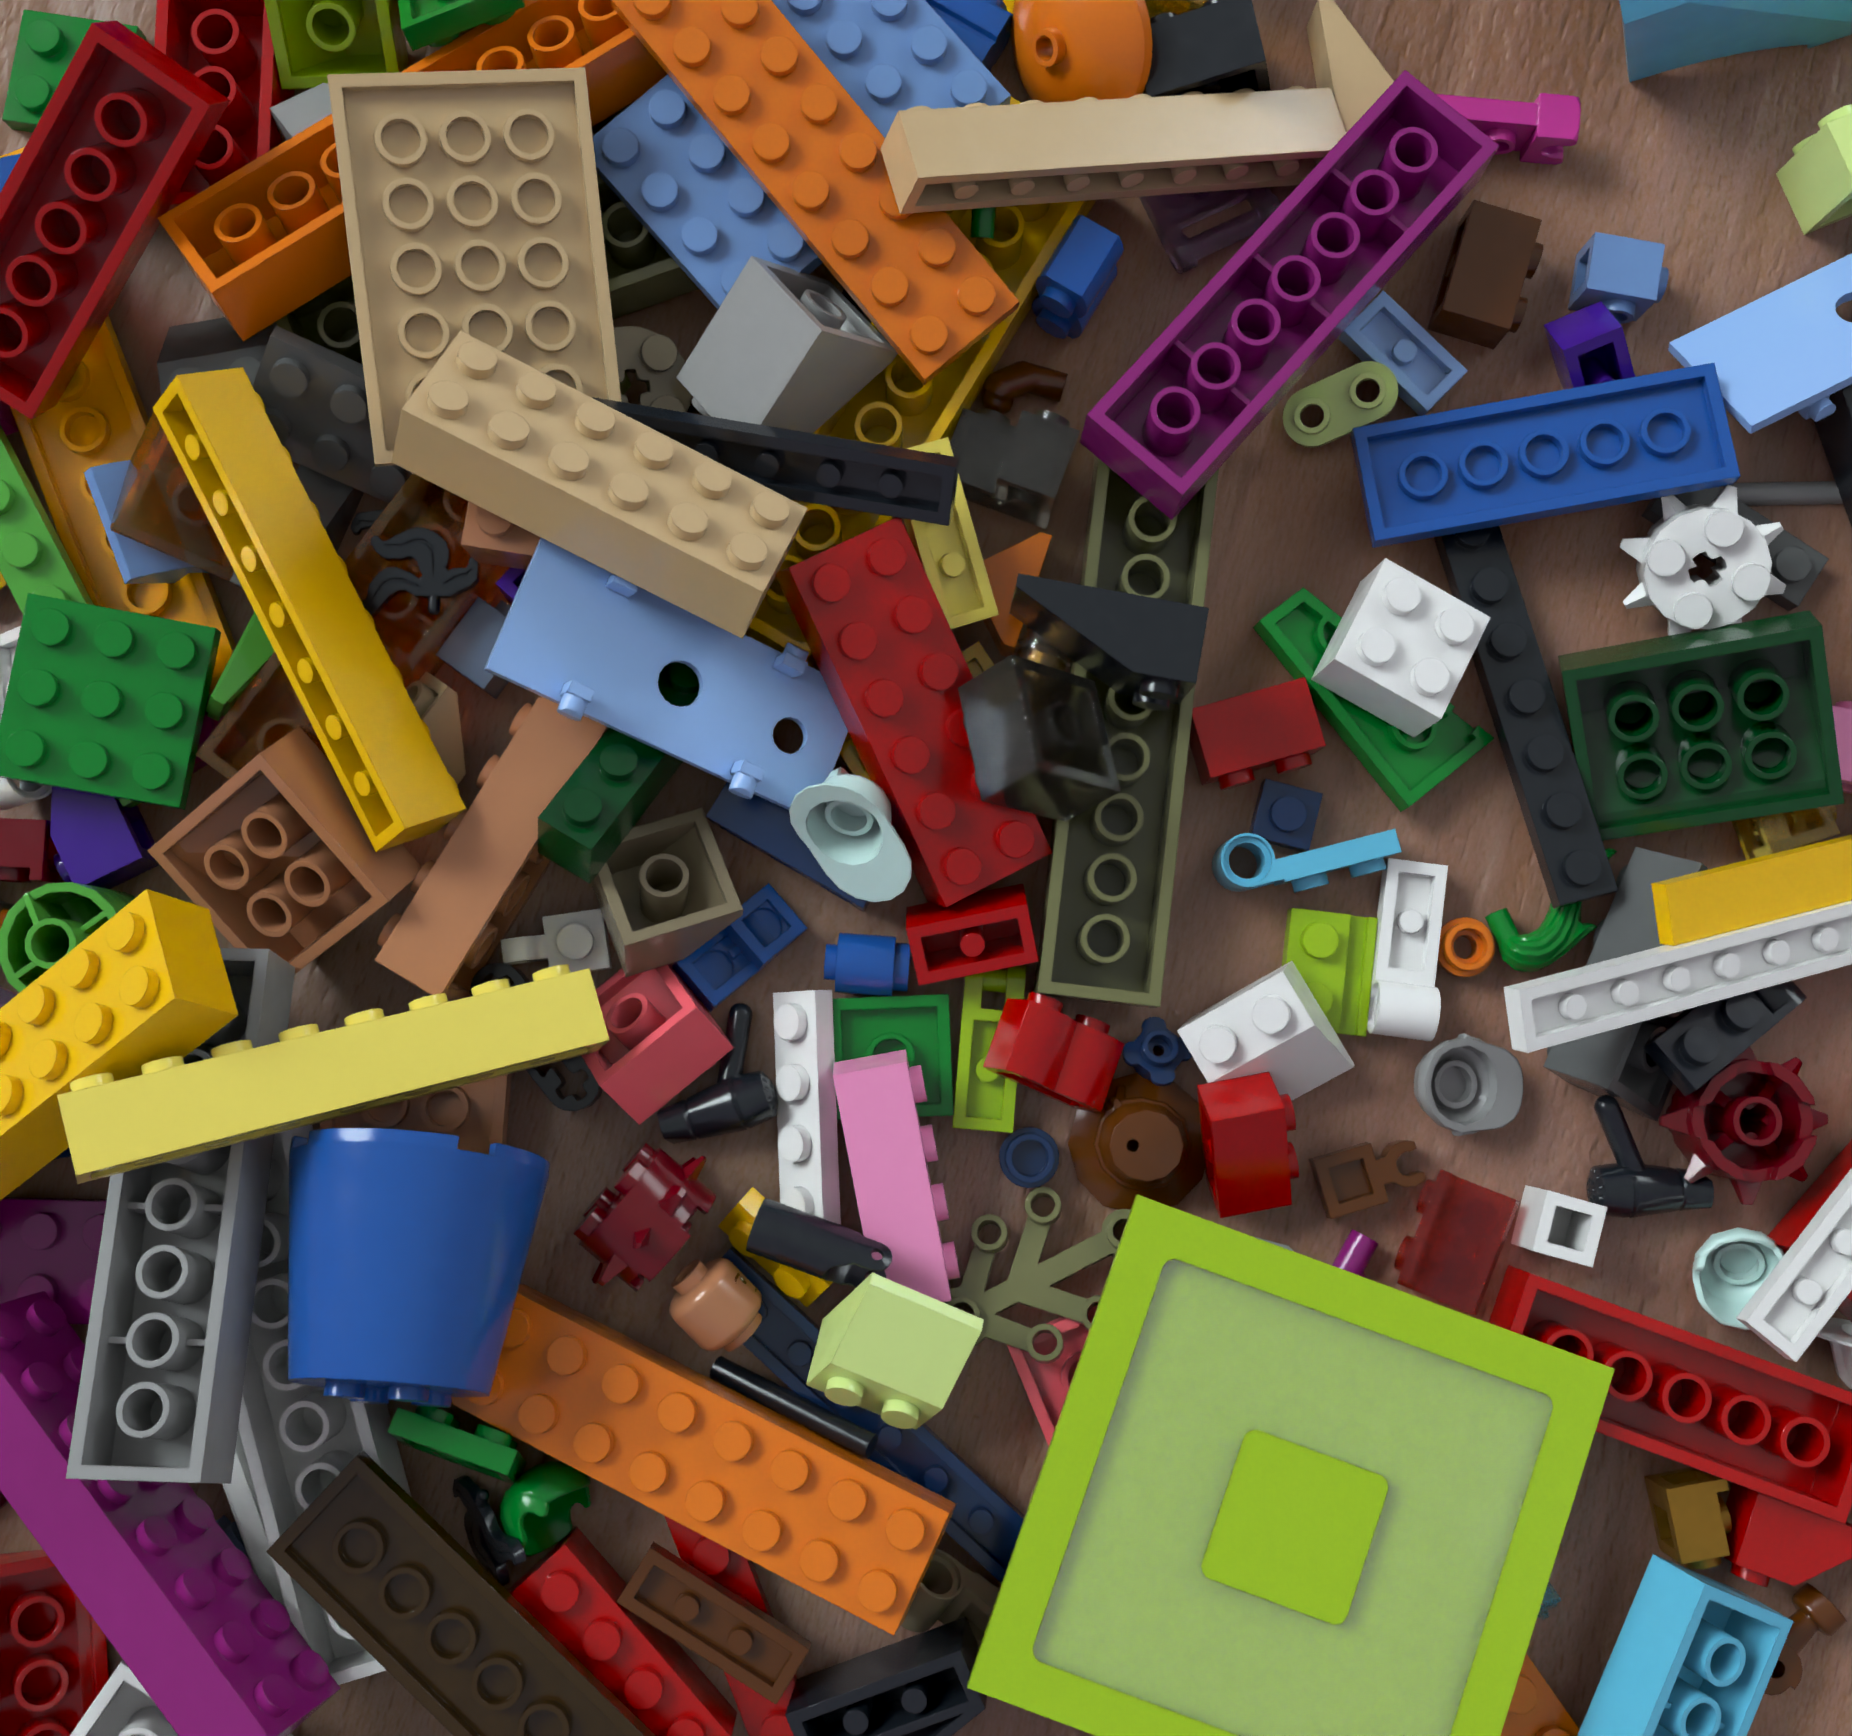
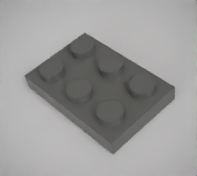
(322, 413)

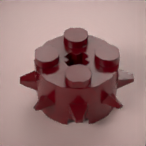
(1775, 1131)
(645, 1218)

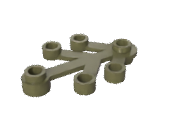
(1030, 1280)

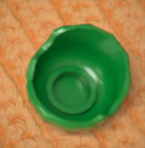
(540, 1505)

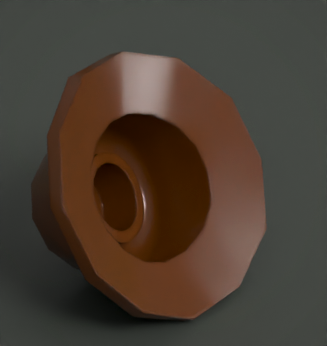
(1168, 1136)

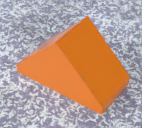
(1002, 570)

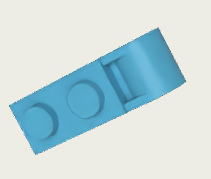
(1307, 868)

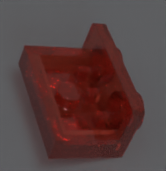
(1455, 1241)

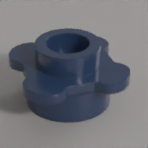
(1140, 1054)

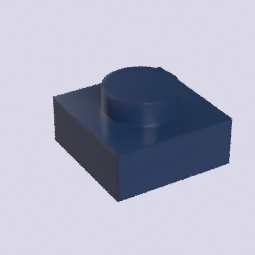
(1285, 815)

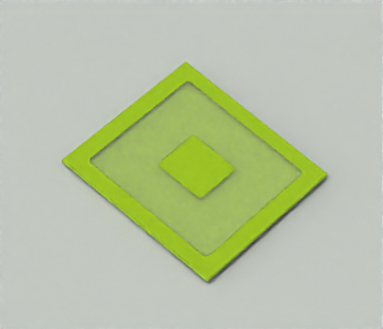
(1287, 1503)

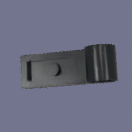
(1719, 1032)

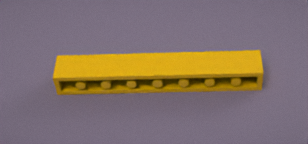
(308, 606)

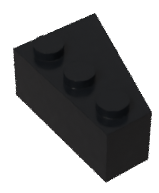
(894, 1690)

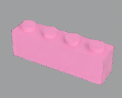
(891, 1169)

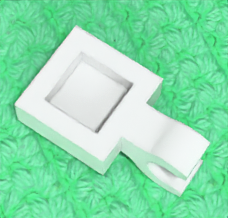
(569, 939)

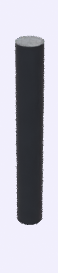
(794, 1407)

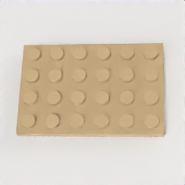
(472, 217)

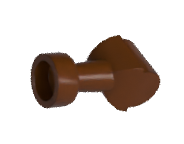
(1812, 1615)

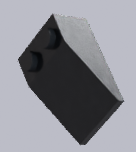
(1122, 638)

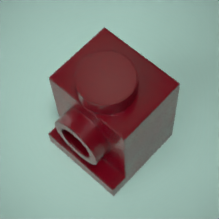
(27, 851)

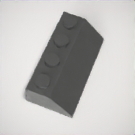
(1615, 1059)

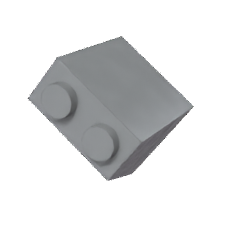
(783, 351)

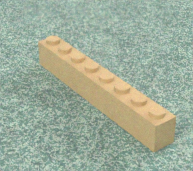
(1107, 147)

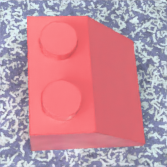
(656, 1041)

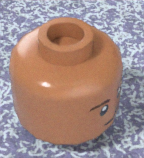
(715, 1304)

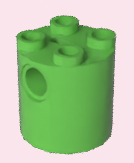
(50, 924)

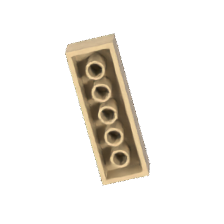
(596, 483)

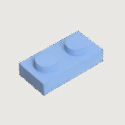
(1417, 360)

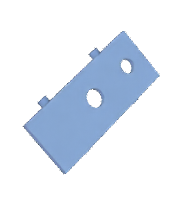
(1780, 349)
(600, 654)

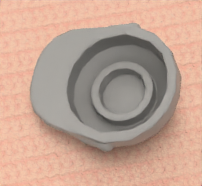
(1469, 1085)

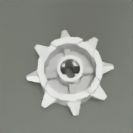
(1719, 533)

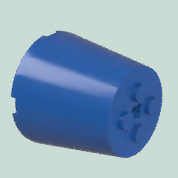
(405, 1261)

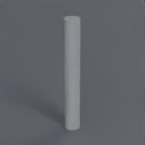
(1788, 493)

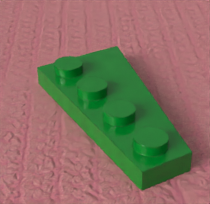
(1398, 762)

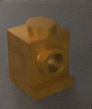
(1690, 1516)

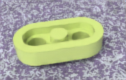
(1340, 404)

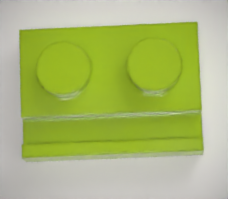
(1336, 963)

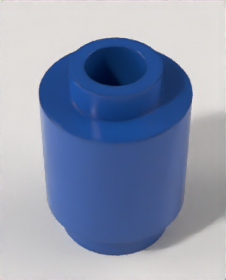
(867, 964)

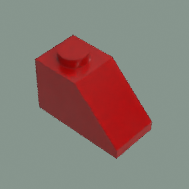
(1781, 1539)

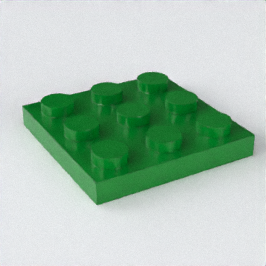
(106, 701)

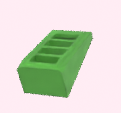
(244, 664)

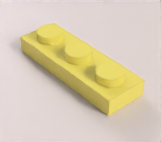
(953, 557)

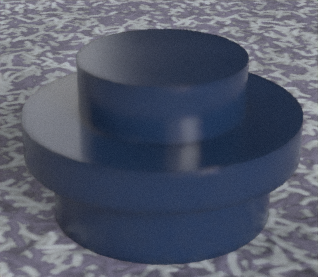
(1029, 1157)

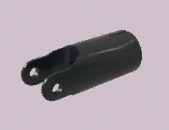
(815, 1245)

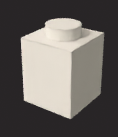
(1559, 1225)

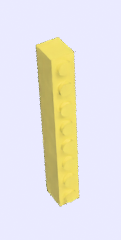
(328, 1073)

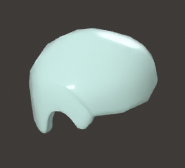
(1731, 1270)

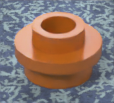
(1481, 947)

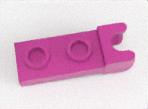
(1532, 128)

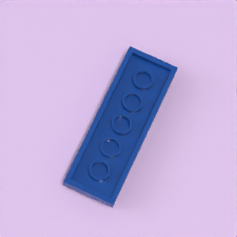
(1544, 455)

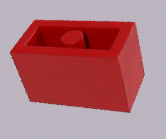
(1254, 733)
(972, 935)
(1247, 1144)

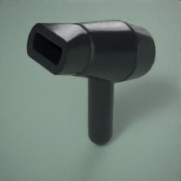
(733, 1102)
(1634, 1187)

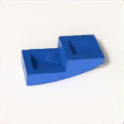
(741, 948)

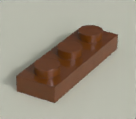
(714, 1622)

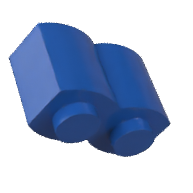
(1076, 278)

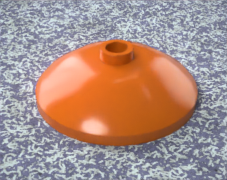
(1082, 48)

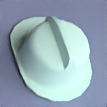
(853, 836)

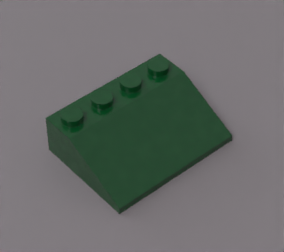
(1704, 726)

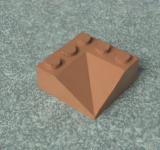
(283, 855)

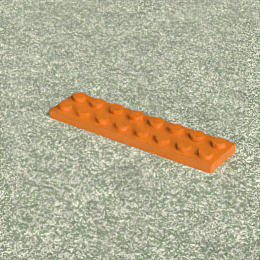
(825, 172)

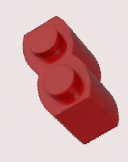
(1054, 1053)

